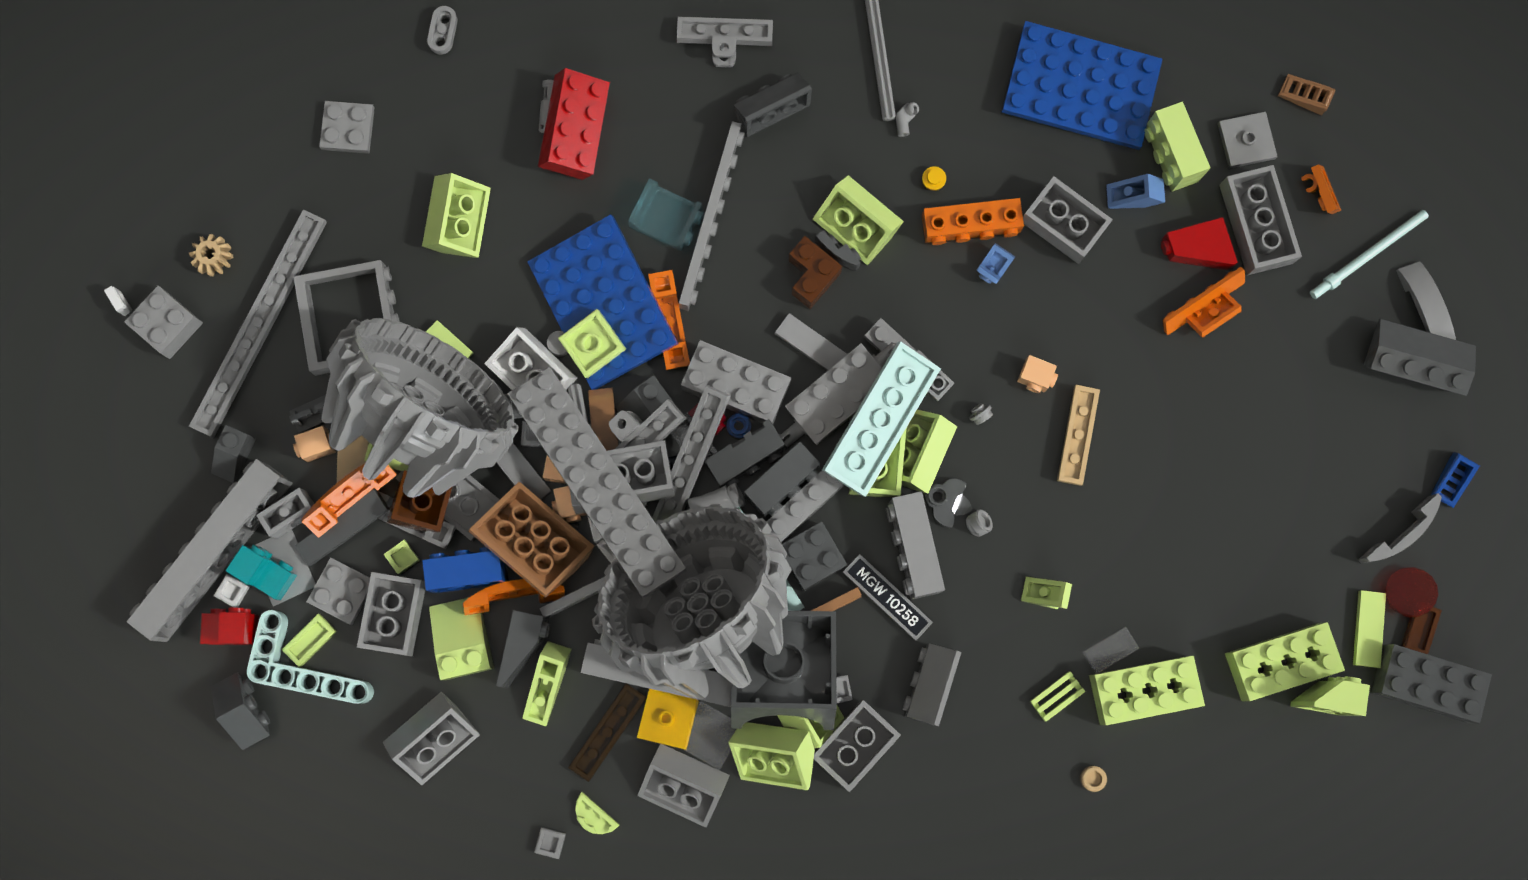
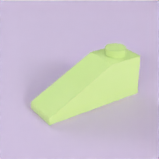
(546, 683)

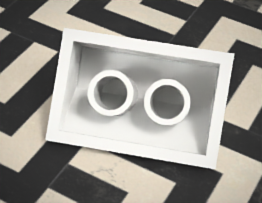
(523, 358)

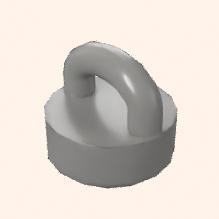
(979, 523)

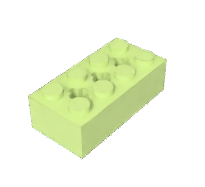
(1299, 669)
(1160, 701)

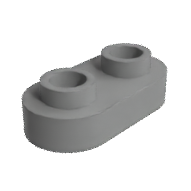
(440, 31)

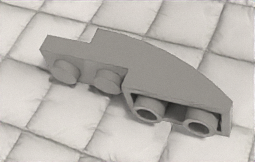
(882, 335)

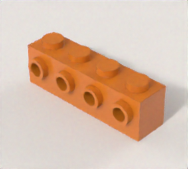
(972, 221)

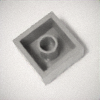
(163, 322)

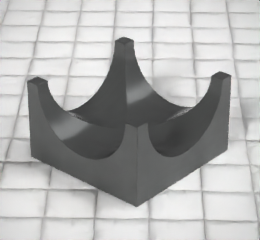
(797, 679)

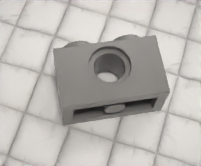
(285, 513)

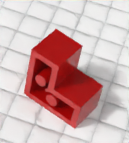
(229, 627)

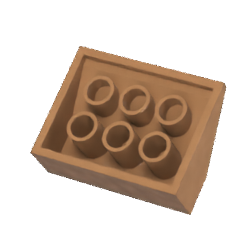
(532, 539)

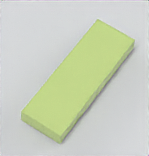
(1369, 629)

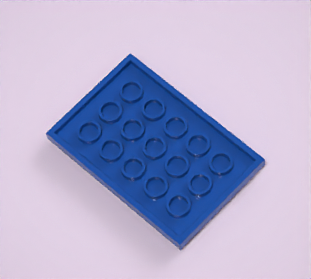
(1082, 85)
(601, 273)

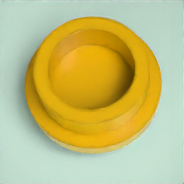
(934, 178)

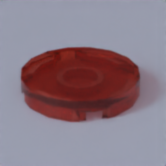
(1411, 592)

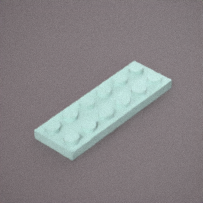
(881, 419)

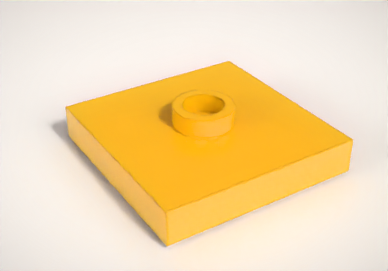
(667, 719)

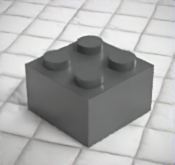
(813, 556)

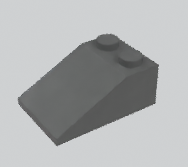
(523, 641)

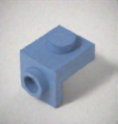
(995, 264)

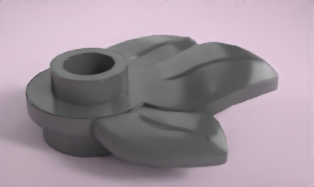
(951, 503)

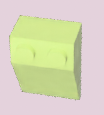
(459, 641)

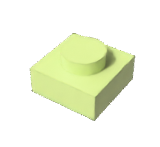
(401, 557)

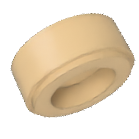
(1093, 778)

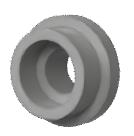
(980, 413)

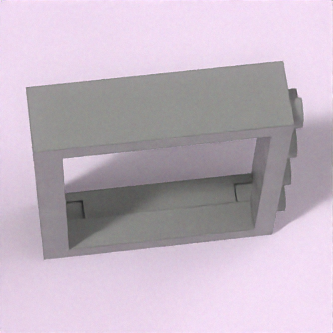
(306, 308)

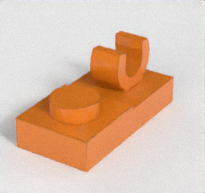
(1320, 180)

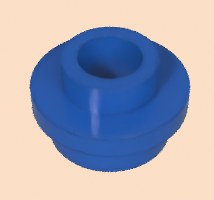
(738, 418)

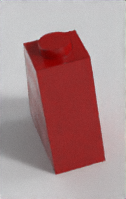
(1201, 245)

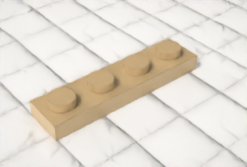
(1078, 435)

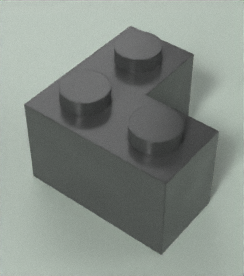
(238, 711)

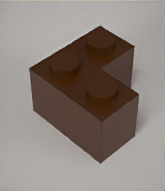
(818, 269)

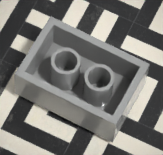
(1066, 220)
(391, 614)
(856, 745)

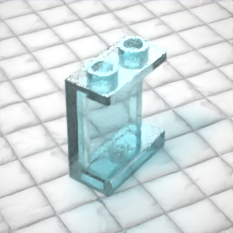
(665, 216)

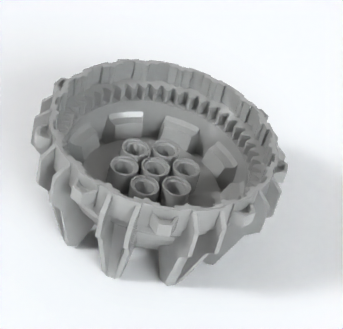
(414, 405)
(708, 613)

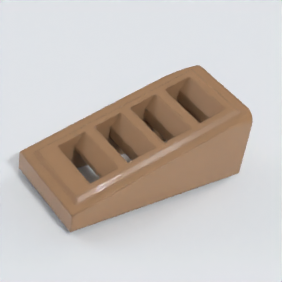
(1309, 86)

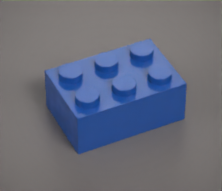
(463, 571)

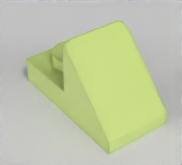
(1046, 592)

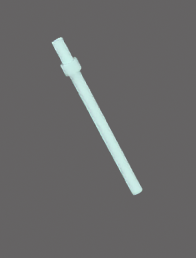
(1334, 280)

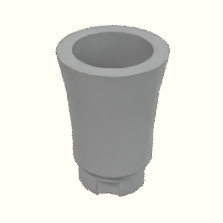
(728, 497)

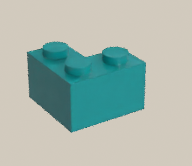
(256, 568)

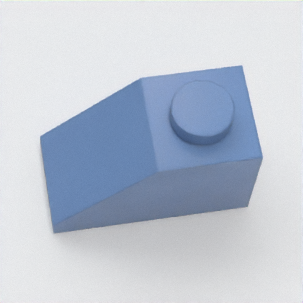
(1136, 192)

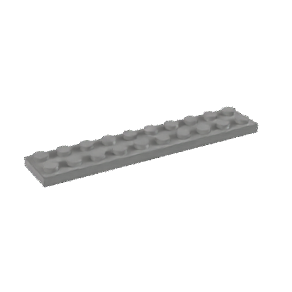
(597, 483)

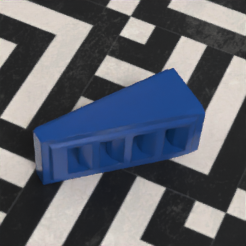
(1451, 466)

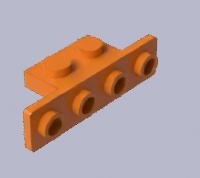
(1209, 308)

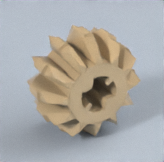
(202, 252)

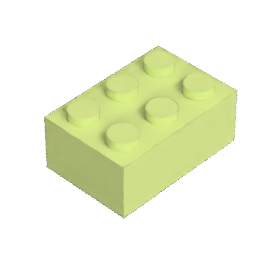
(1176, 147)

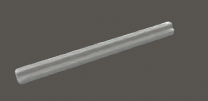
(880, 60)

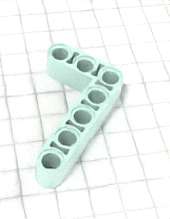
(298, 675)

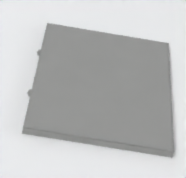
(285, 550)

